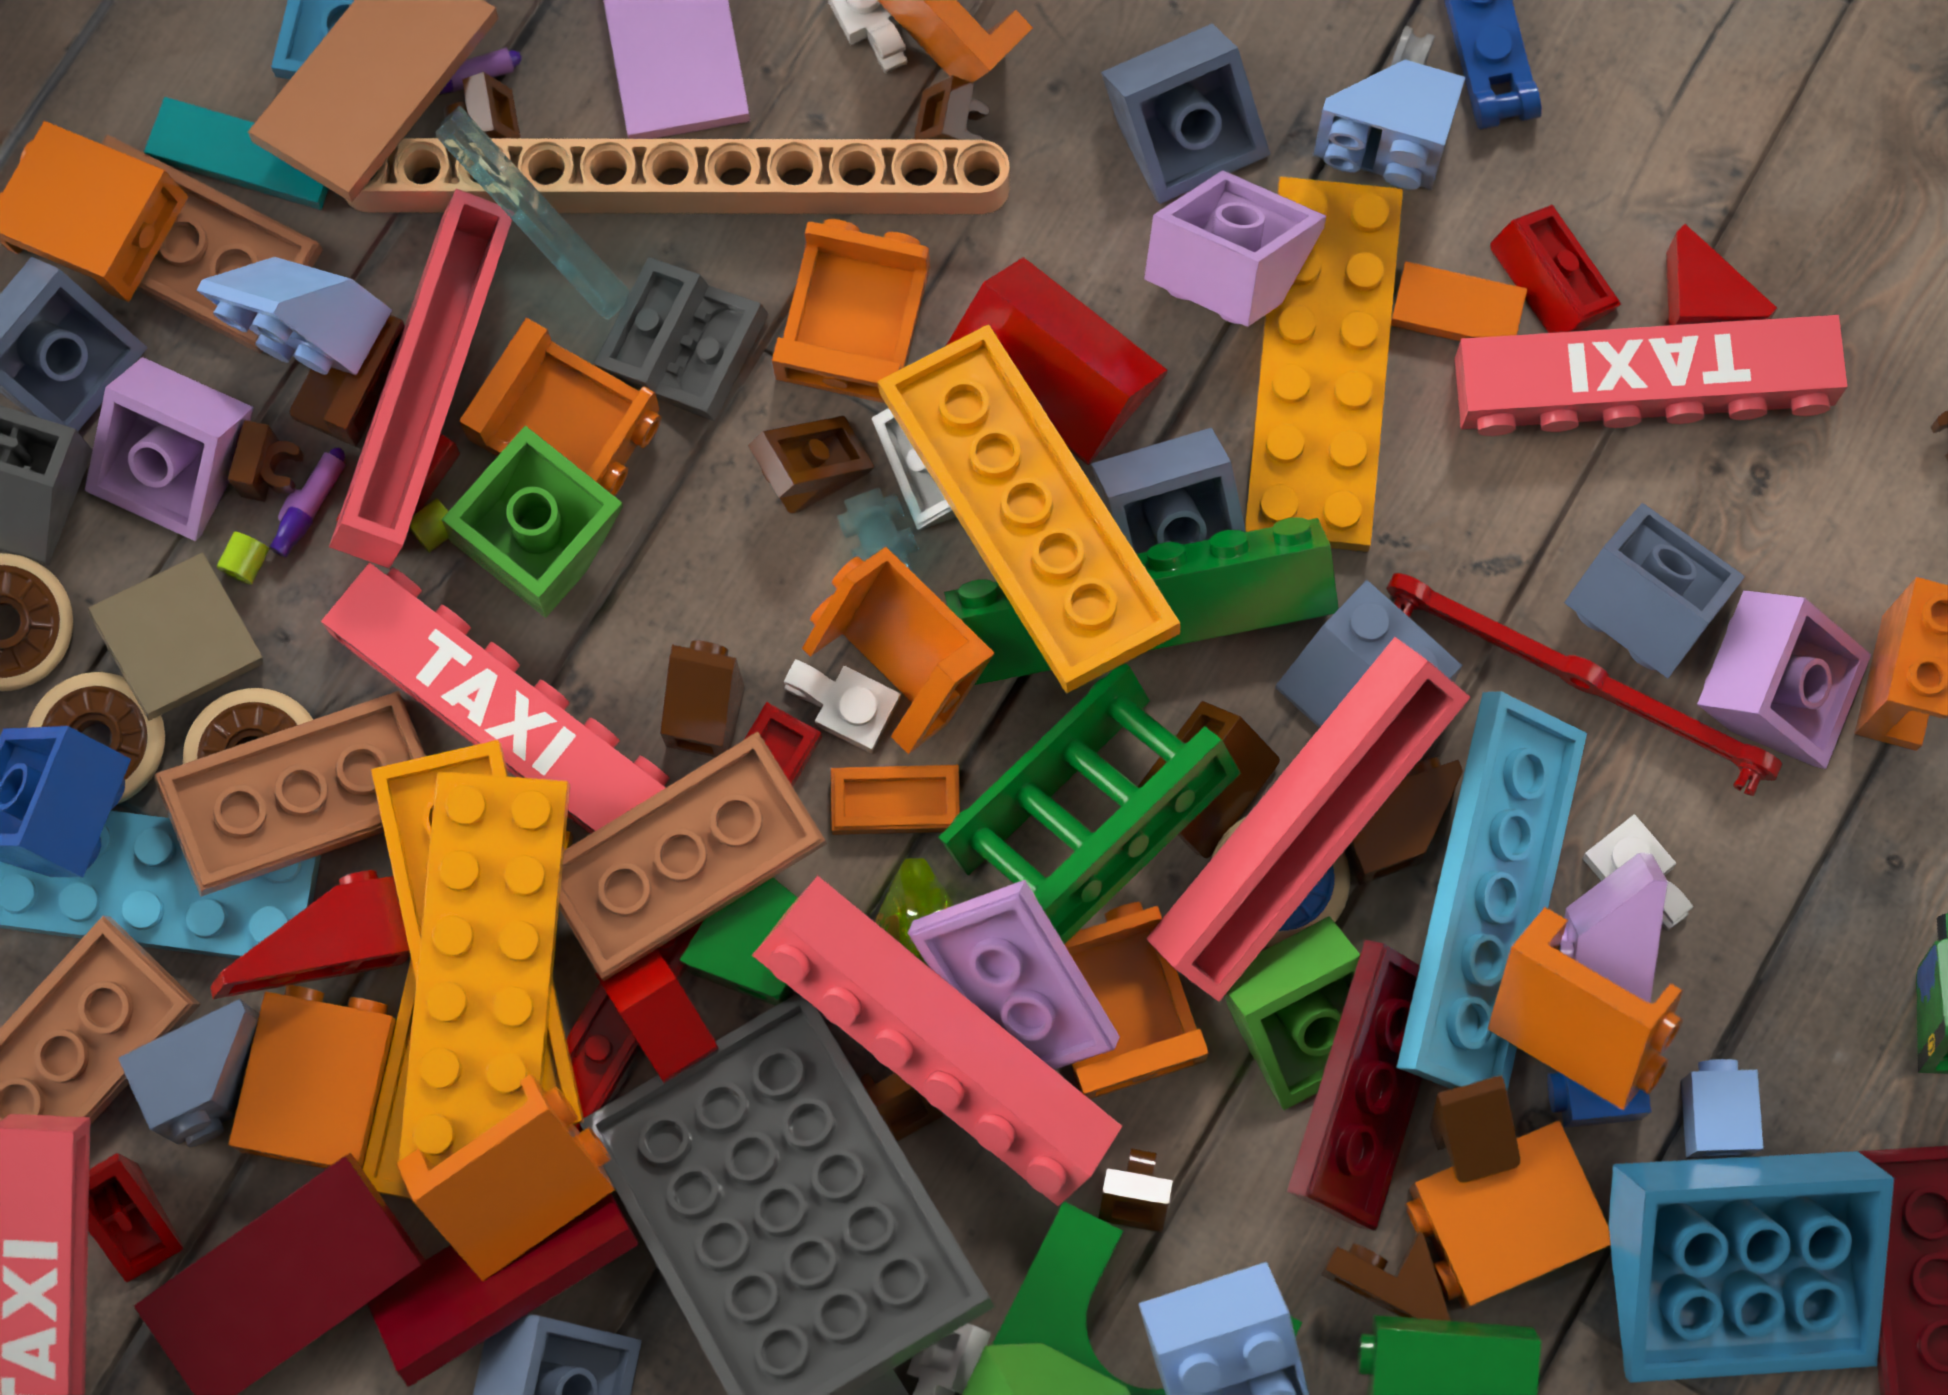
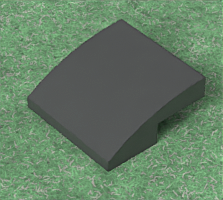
(681, 338)

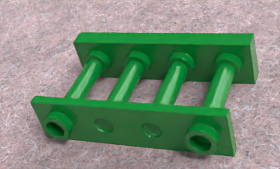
(1128, 839)

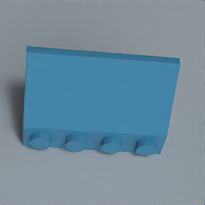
(1749, 1264)

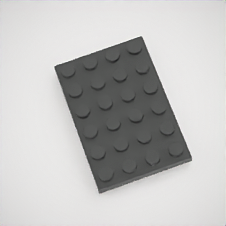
(786, 1213)

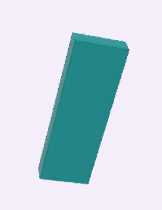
(223, 150)

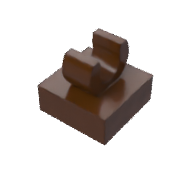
(489, 105)
(946, 111)
(256, 460)
(900, 1105)
(1135, 1195)

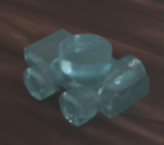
(872, 521)

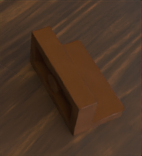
(345, 402)
(1251, 755)

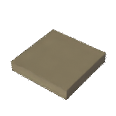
(175, 636)

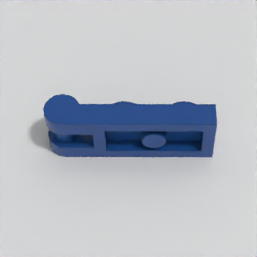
(1493, 54)

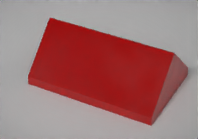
(1067, 354)

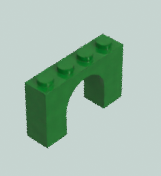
(1060, 1286)
(1448, 1358)

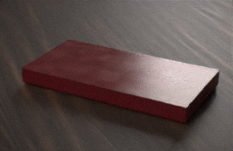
(1362, 1095)
(1916, 1275)
(280, 1282)
(449, 1309)

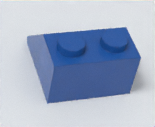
(56, 798)

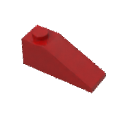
(339, 934)

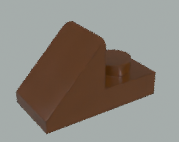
(810, 460)
(1476, 1129)
(1408, 1294)

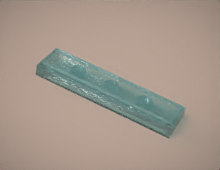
(532, 213)

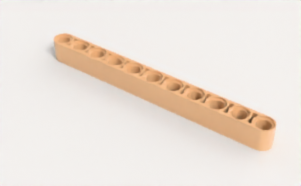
(706, 162)

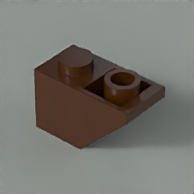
(701, 699)
(1405, 822)

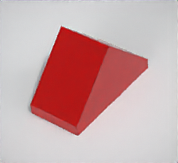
(1707, 286)
(660, 1015)
(128, 1218)

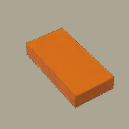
(1456, 304)
(894, 799)

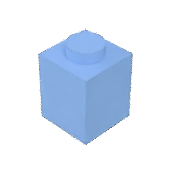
(1721, 1110)

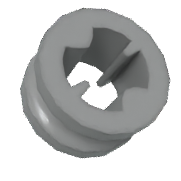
(1413, 48)

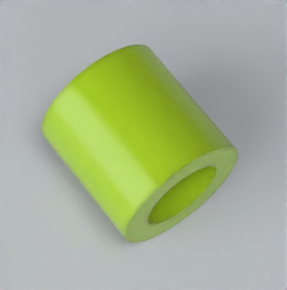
(428, 526)
(242, 557)

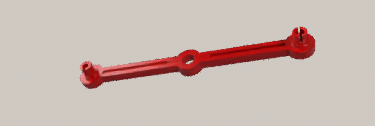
(1588, 677)

